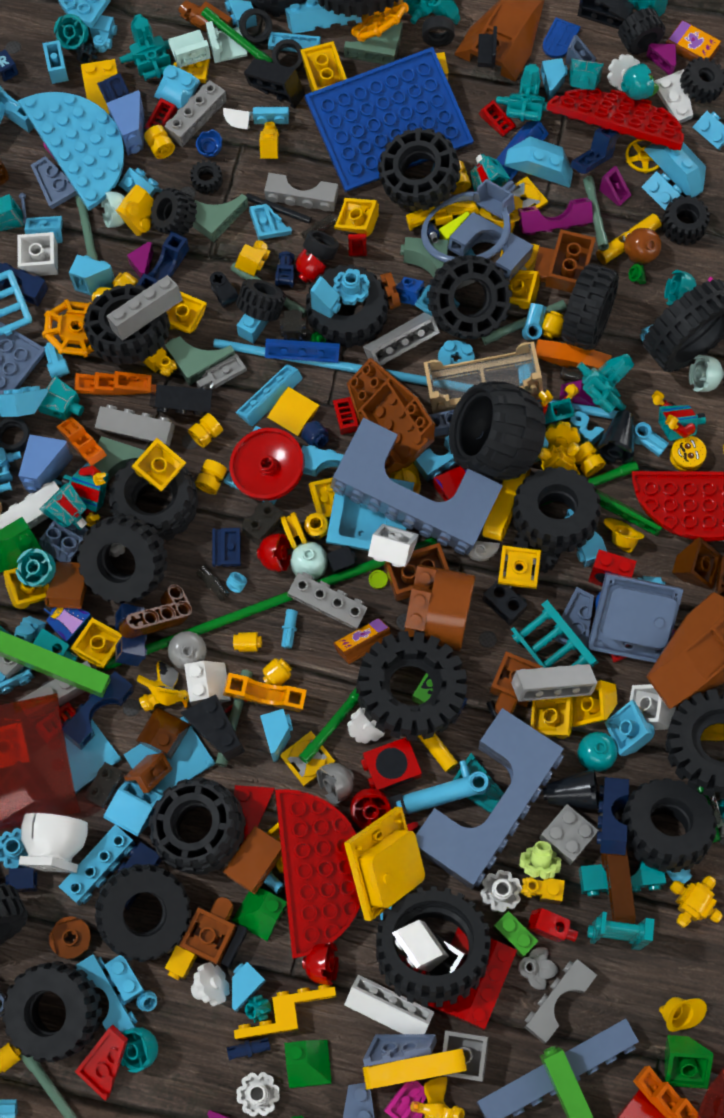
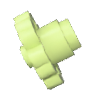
(540, 861)

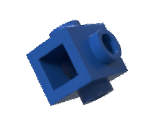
(409, 290)

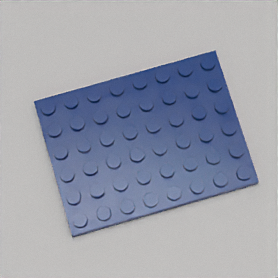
(375, 106)

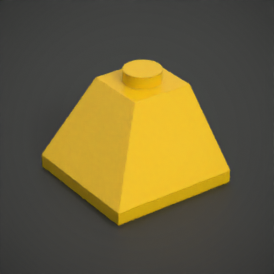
(596, 706)

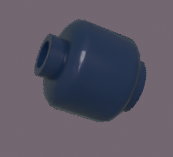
(315, 434)

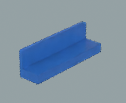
(533, 129)
(302, 350)

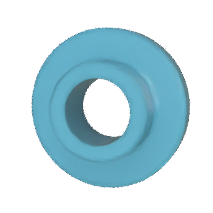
(151, 1001)

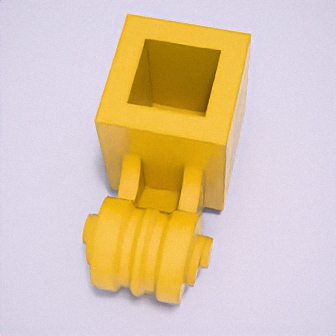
(269, 141)
(252, 258)
(161, 362)
(548, 889)

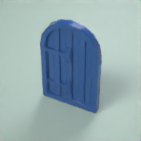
(559, 38)

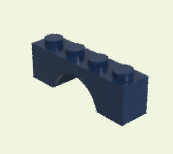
(171, 256)
(79, 728)
(613, 833)

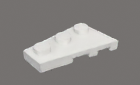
(673, 96)

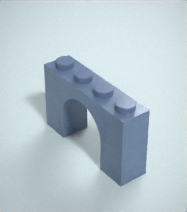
(478, 230)

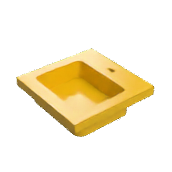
(384, 862)

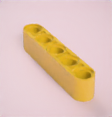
(502, 510)
(414, 1069)

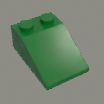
(13, 542)

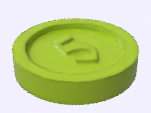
(378, 579)

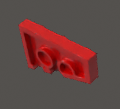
(254, 803)
(103, 1061)

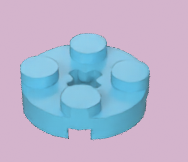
(454, 348)

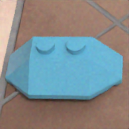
(540, 160)
(680, 166)

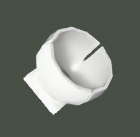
(52, 841)

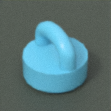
(236, 582)

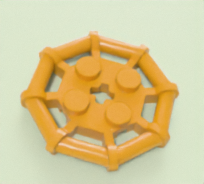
(379, 22)
(65, 330)

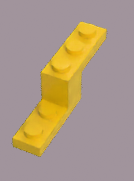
(285, 1012)

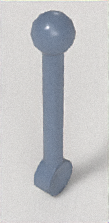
(22, 196)

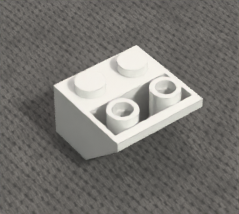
(420, 945)

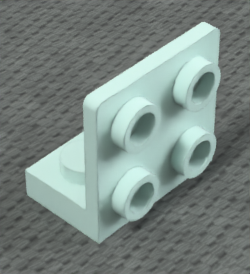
(222, 46)
(189, 48)

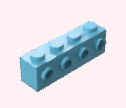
(97, 865)

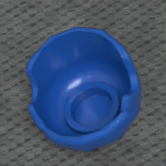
(209, 143)

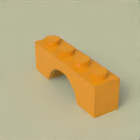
(262, 693)

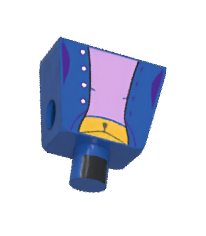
(67, 622)

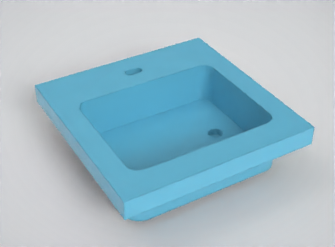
(354, 523)

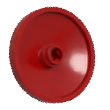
(267, 464)

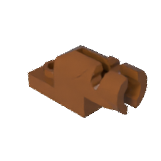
(193, 12)

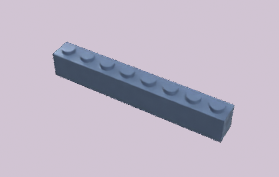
(536, 1083)

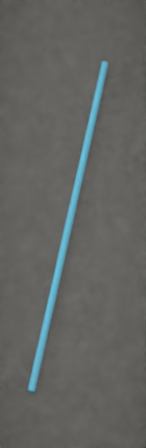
(400, 376)

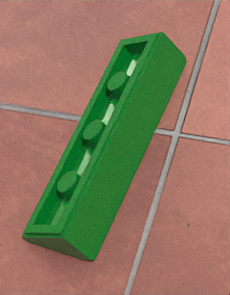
(629, 513)

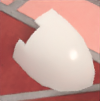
(238, 118)

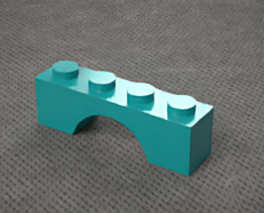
(594, 879)

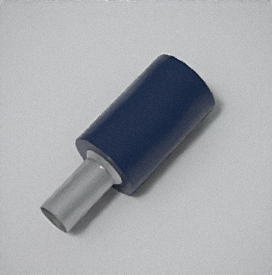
(432, 232)

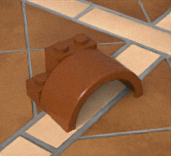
(440, 609)

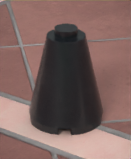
(619, 439)
(575, 790)

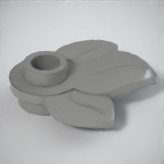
(541, 968)

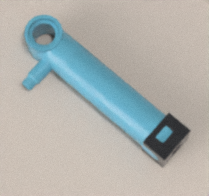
(441, 793)

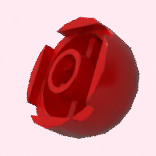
(309, 267)
(274, 552)
(368, 807)
(322, 964)

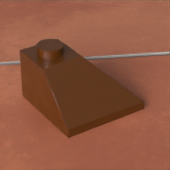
(697, 564)
(163, 733)

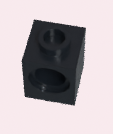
(341, 559)

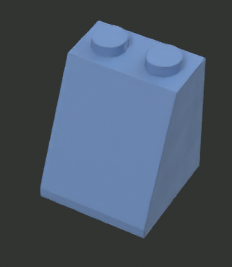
(129, 118)
(43, 461)

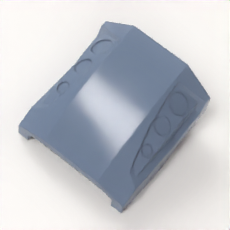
(62, 542)

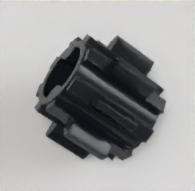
(88, 49)

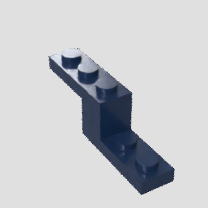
(601, 151)

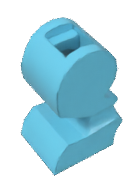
(581, 422)
(29, 628)

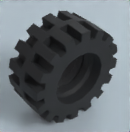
(206, 168)

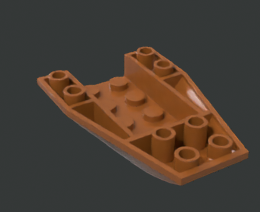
(516, 33)
(393, 406)
(693, 656)

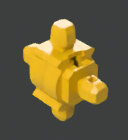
(560, 457)
(696, 901)

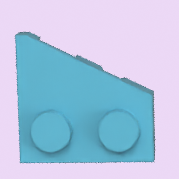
(267, 223)

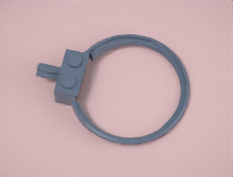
(489, 197)

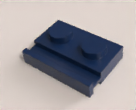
(113, 88)
(226, 547)

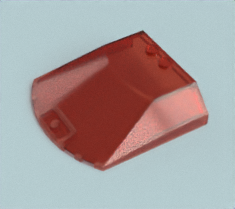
(34, 761)

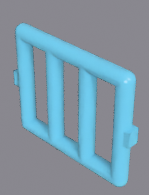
(21, 304)

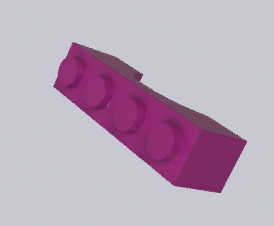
(577, 213)

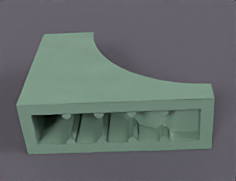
(376, 49)
(215, 219)
(416, 254)
(194, 361)
(117, 456)

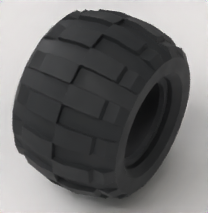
(511, 427)

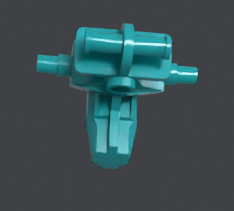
(422, 8)
(148, 51)
(527, 102)
(601, 382)

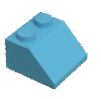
(277, 731)

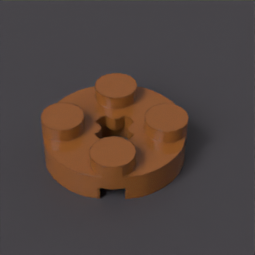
(388, 280)
(60, 932)

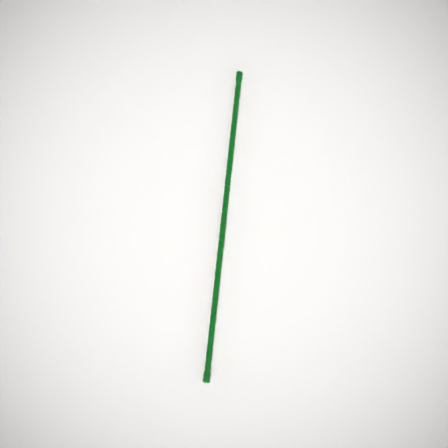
(621, 471)

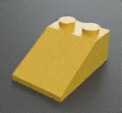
(322, 65)
(95, 73)

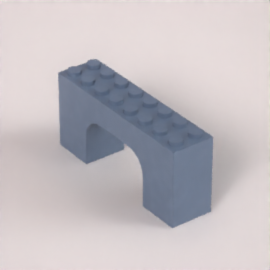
(450, 522)
(470, 851)

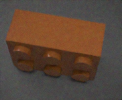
(569, 259)
(403, 577)

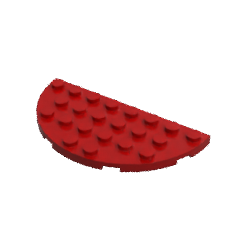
(620, 114)
(683, 501)
(315, 869)

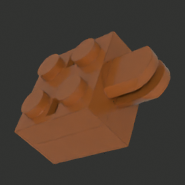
(502, 686)
(212, 932)

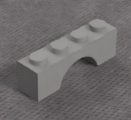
(320, 197)
(543, 1021)

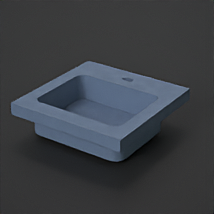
(635, 615)

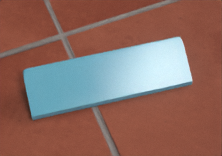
(269, 394)

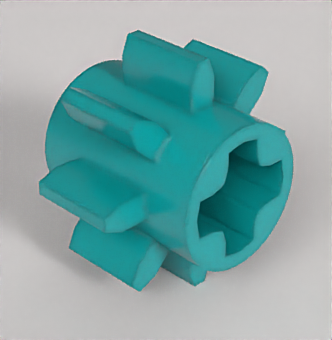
(257, 1008)

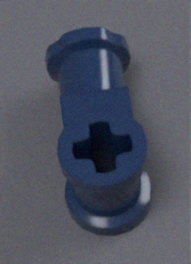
(285, 271)

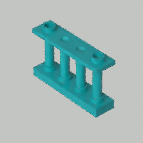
(560, 628)
(637, 935)

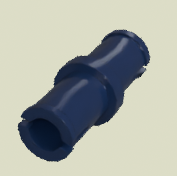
(248, 1048)

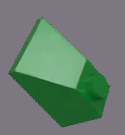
(260, 913)
(687, 1062)
(307, 1063)

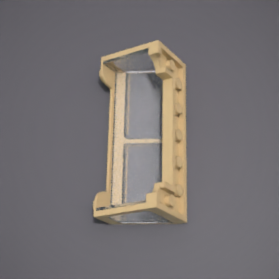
(452, 381)

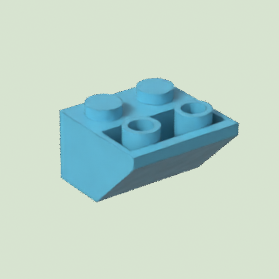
(90, 274)
(21, 401)
(131, 807)

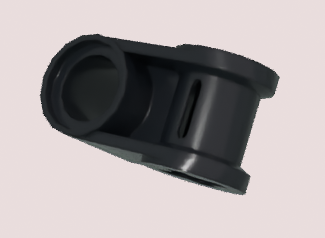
(223, 289)

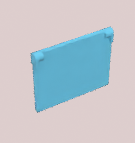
(90, 759)
(187, 762)

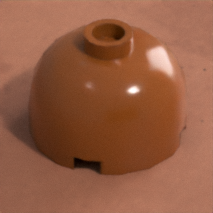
(642, 245)

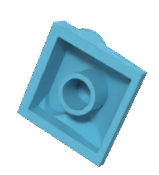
(177, 86)
(629, 729)

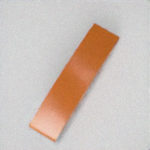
(568, 355)
(113, 384)
(81, 441)
(663, 1095)

